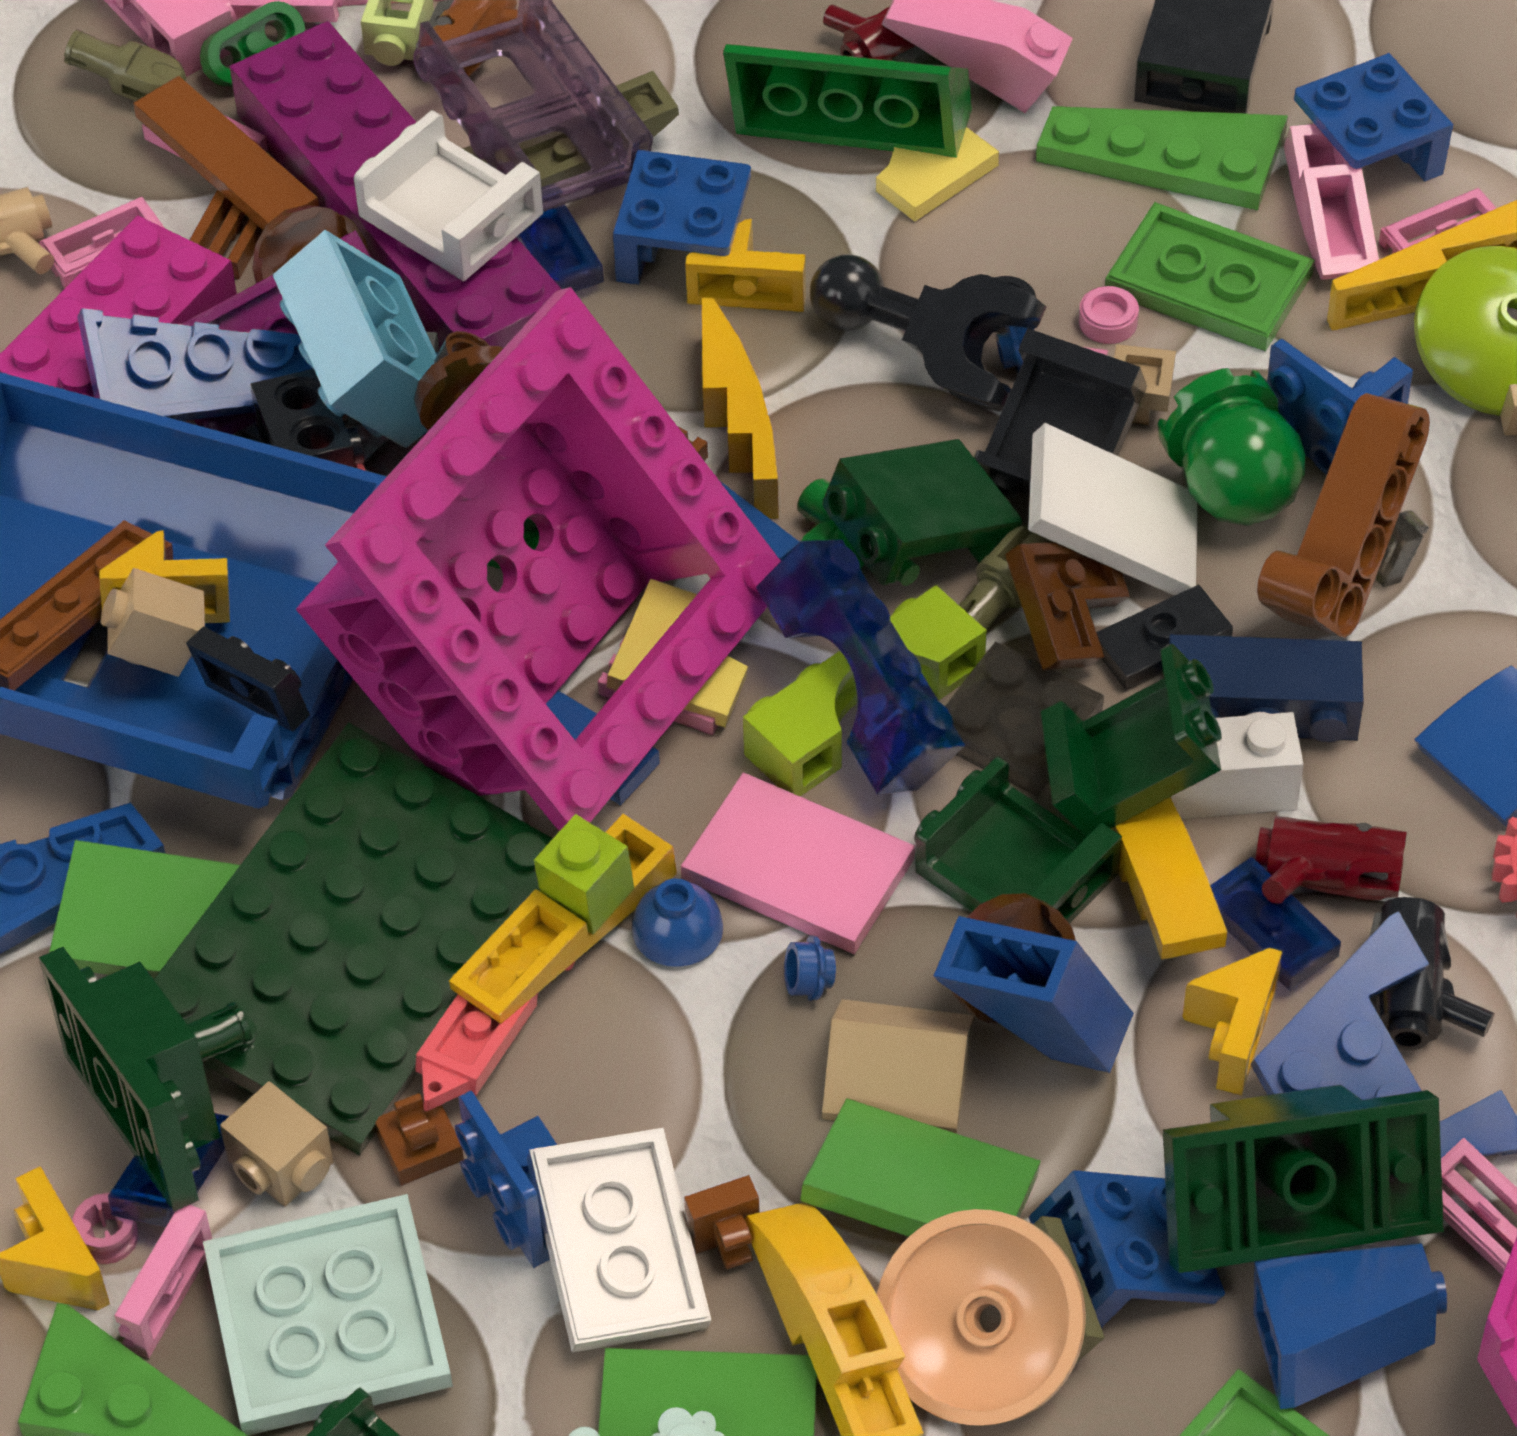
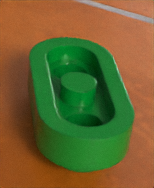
(247, 37)

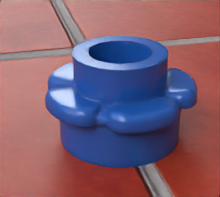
(1008, 346)
(809, 968)

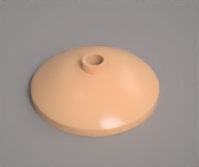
(935, 1303)

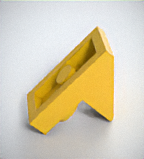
(747, 276)
(150, 556)
(1236, 1005)
(53, 1257)

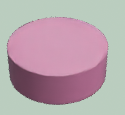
(1108, 315)

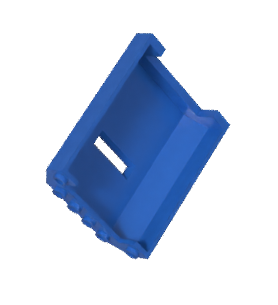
(84, 467)

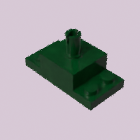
(143, 1064)
(1301, 1176)

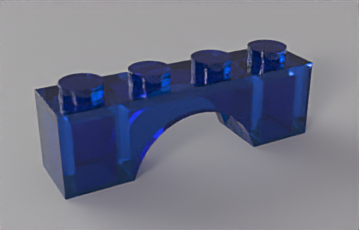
(899, 723)

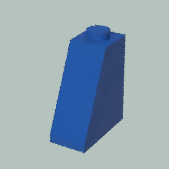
(1037, 990)
(1343, 1315)

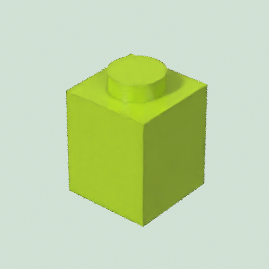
(585, 872)

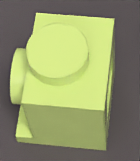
(393, 33)

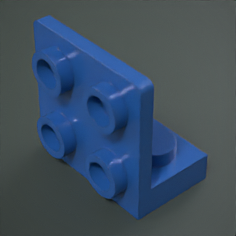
(1377, 114)
(677, 206)
(1320, 403)
(499, 1169)
(1122, 1241)

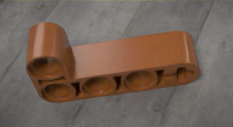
(1351, 521)

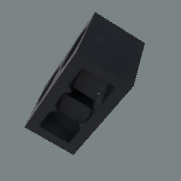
(296, 419)

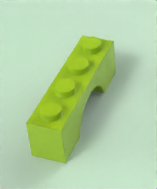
(798, 730)

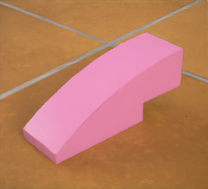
(1329, 203)

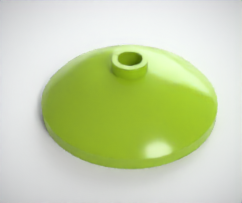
(1466, 326)

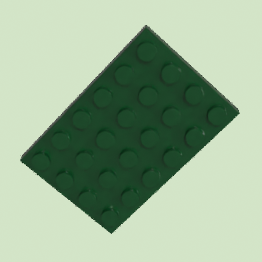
(351, 929)

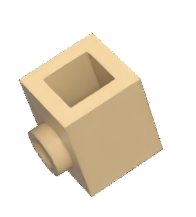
(153, 621)
(276, 1145)

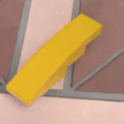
(736, 401)
(1169, 882)

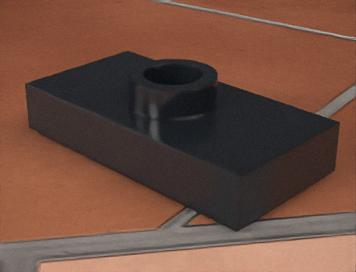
(1135, 643)

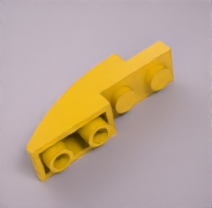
(837, 1317)

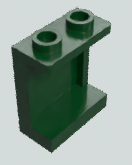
(917, 505)
(1134, 749)
(1005, 843)

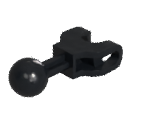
(942, 324)

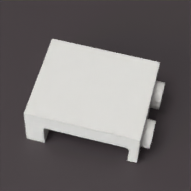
(445, 198)

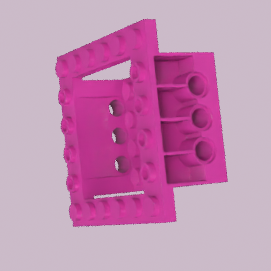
(618, 499)

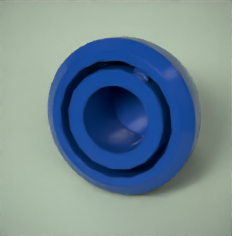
(677, 923)

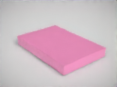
(798, 862)

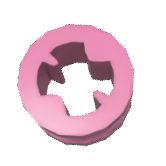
(111, 1248)

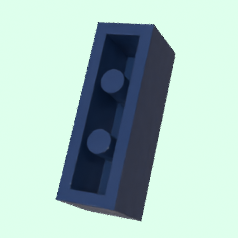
(1282, 675)

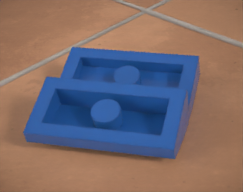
(1479, 743)

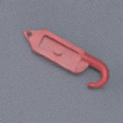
(465, 1050)

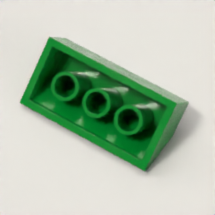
(847, 100)

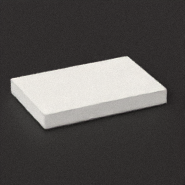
(1112, 511)
(618, 1240)

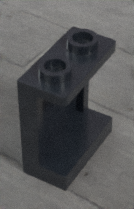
(1202, 54)
(1069, 390)

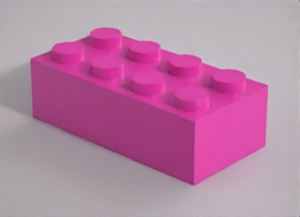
(137, 273)

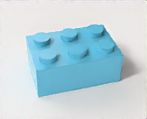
(358, 335)

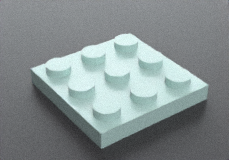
(325, 1311)

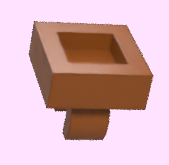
(418, 1139)
(718, 1221)

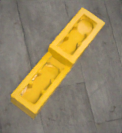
(1396, 281)
(547, 938)

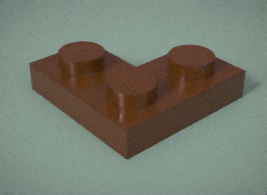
(1055, 596)

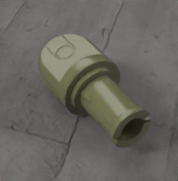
(130, 69)
(995, 583)

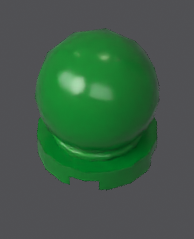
(1234, 447)

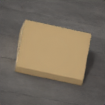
(898, 1061)

